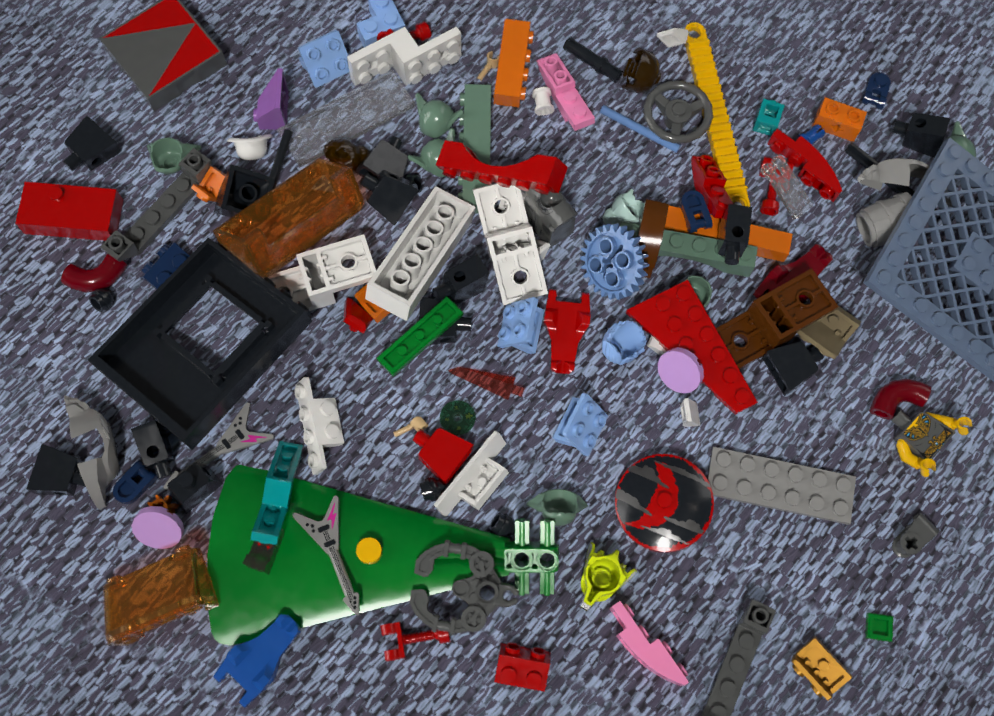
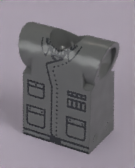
(550, 216)

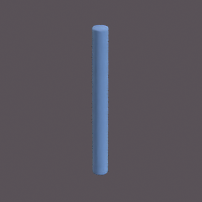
(631, 124)

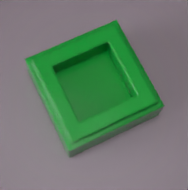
(879, 627)

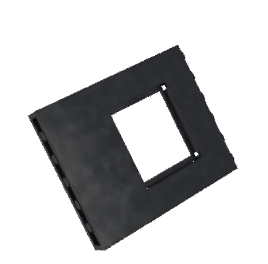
(168, 377)

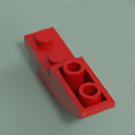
(815, 168)
(710, 183)

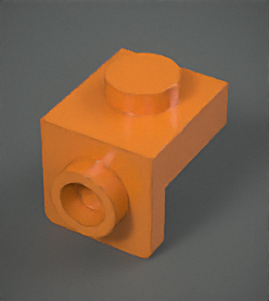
(210, 185)
(373, 310)

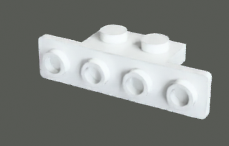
(320, 424)
(476, 479)

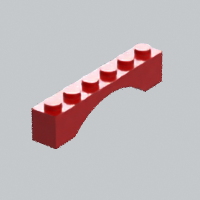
(538, 172)

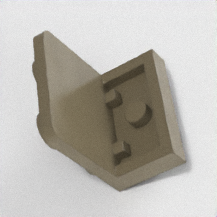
(830, 332)

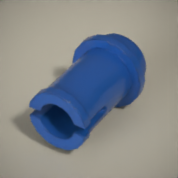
(811, 135)

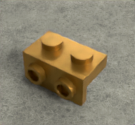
(820, 668)

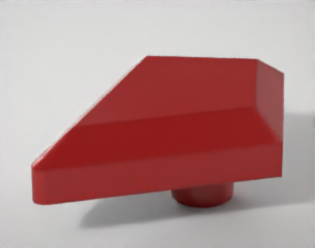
(356, 316)

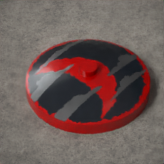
(664, 503)

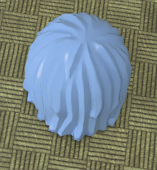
(623, 342)

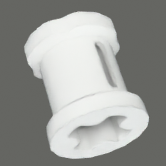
(543, 101)

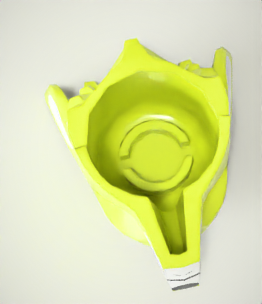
(602, 576)

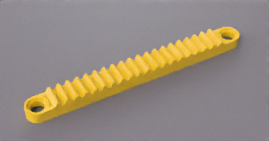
(720, 131)

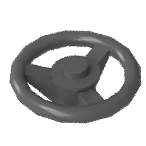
(677, 112)

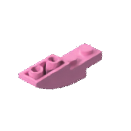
(564, 92)
(653, 655)

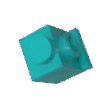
(768, 117)

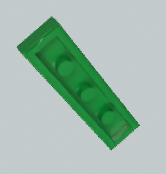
(419, 336)

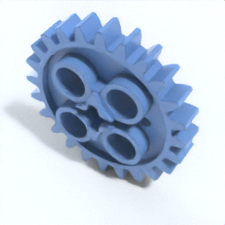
(614, 261)

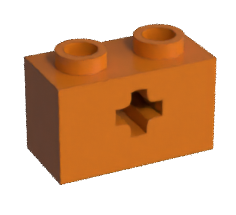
(840, 119)

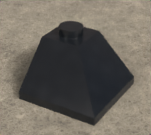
(241, 189)

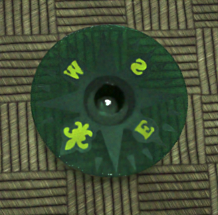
(457, 409)

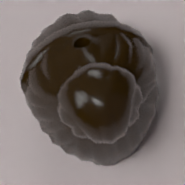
(345, 153)

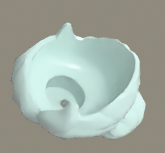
(621, 209)

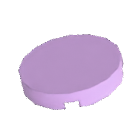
(680, 370)
(157, 527)

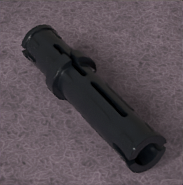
(598, 63)

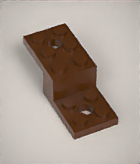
(776, 318)

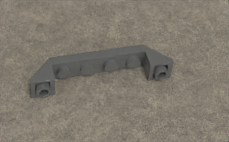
(161, 212)
(738, 659)

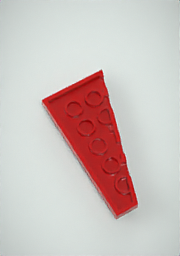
(681, 321)

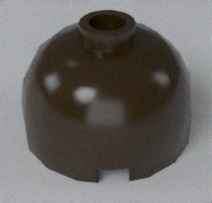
(644, 69)

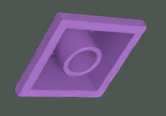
(273, 103)

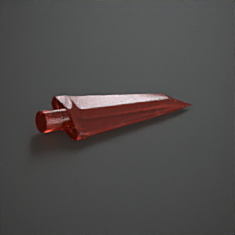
(495, 383)

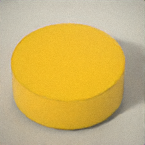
(369, 551)

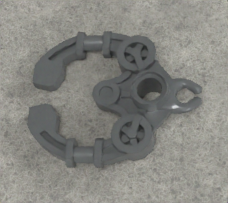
(467, 589)

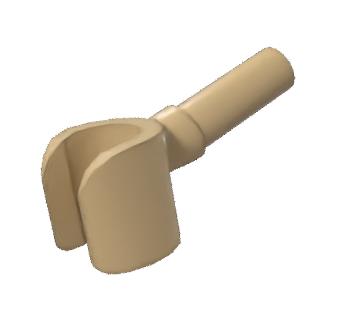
(491, 63)
(416, 423)

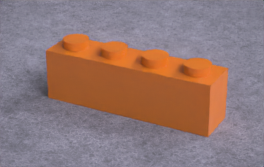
(512, 62)

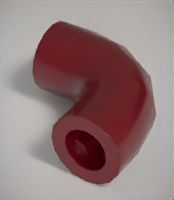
(91, 279)
(896, 392)

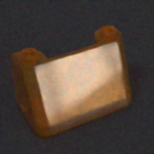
(156, 595)

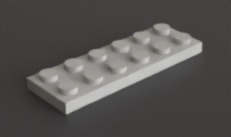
(781, 485)

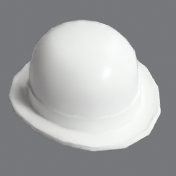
(251, 148)

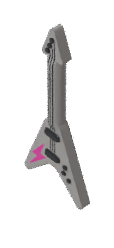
(233, 439)
(327, 537)

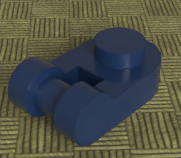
(878, 84)
(692, 204)
(127, 490)

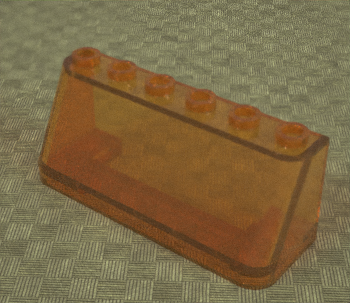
(292, 217)

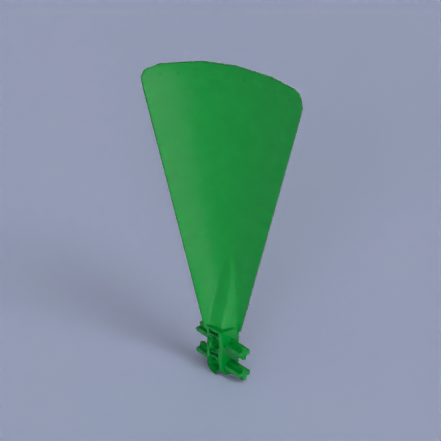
(304, 578)

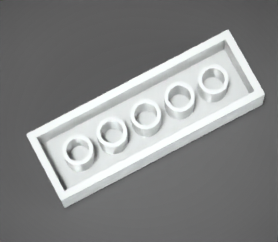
(420, 253)

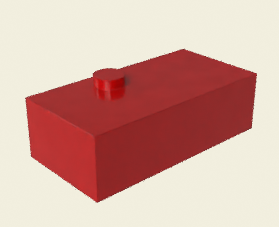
(69, 211)

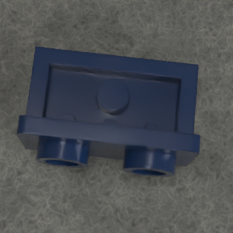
(169, 259)

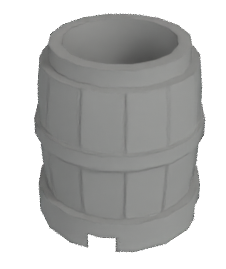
(880, 218)

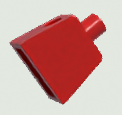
(442, 452)

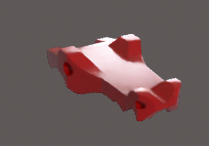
(565, 327)

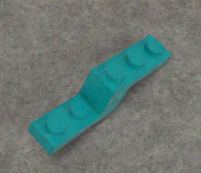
(277, 493)

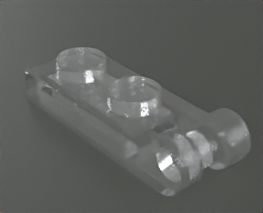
(787, 186)

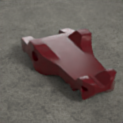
(816, 259)

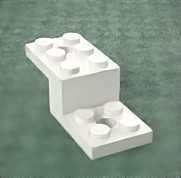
(405, 56)
(510, 243)
(322, 272)

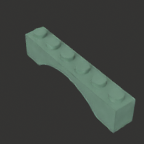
(701, 250)

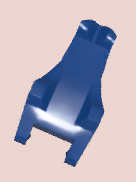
(257, 661)

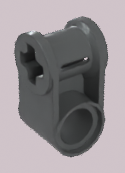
(916, 534)

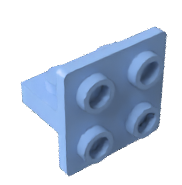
(324, 58)
(521, 325)
(581, 424)

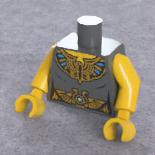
(925, 436)

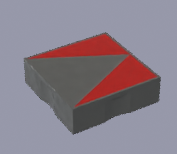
(163, 51)

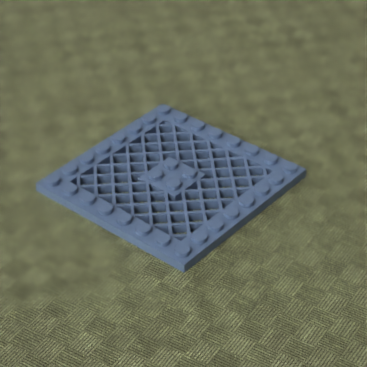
(970, 264)

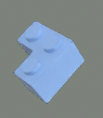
(383, 17)

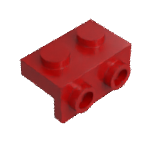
(523, 666)

